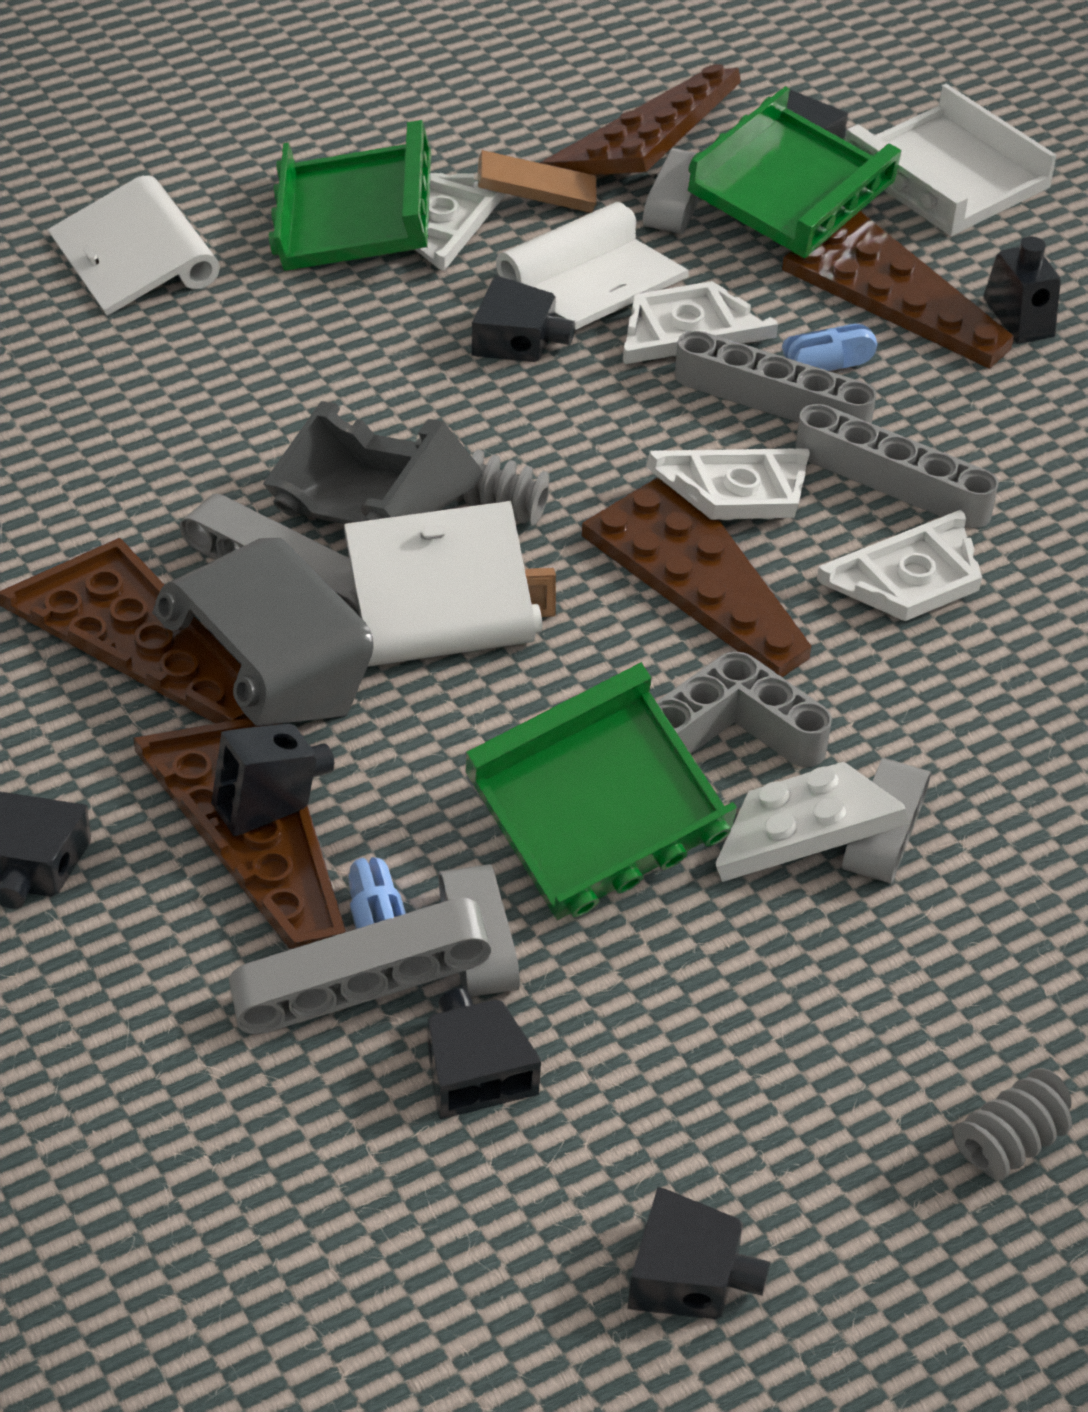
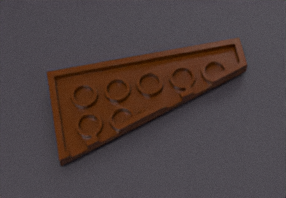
(650, 130)
(888, 280)
(699, 571)
(106, 609)
(273, 864)

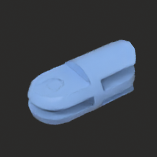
(832, 347)
(373, 893)

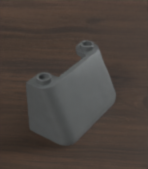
(358, 476)
(284, 625)

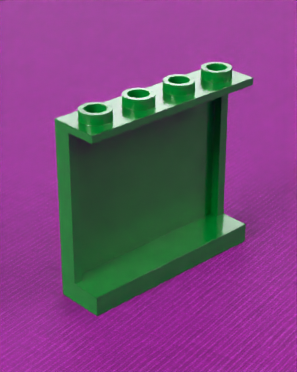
(789, 176)
(352, 203)
(597, 793)

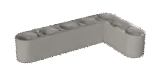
(754, 698)

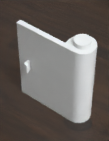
(138, 244)
(591, 265)
(441, 591)

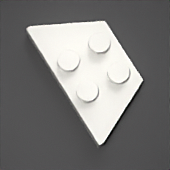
(455, 214)
(666, 314)
(735, 481)
(910, 569)
(805, 818)

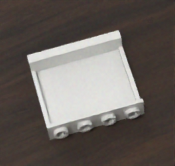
(960, 162)

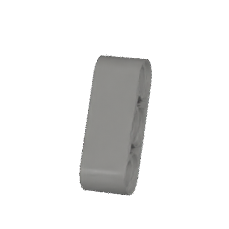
(669, 202)
(882, 853)
(501, 969)

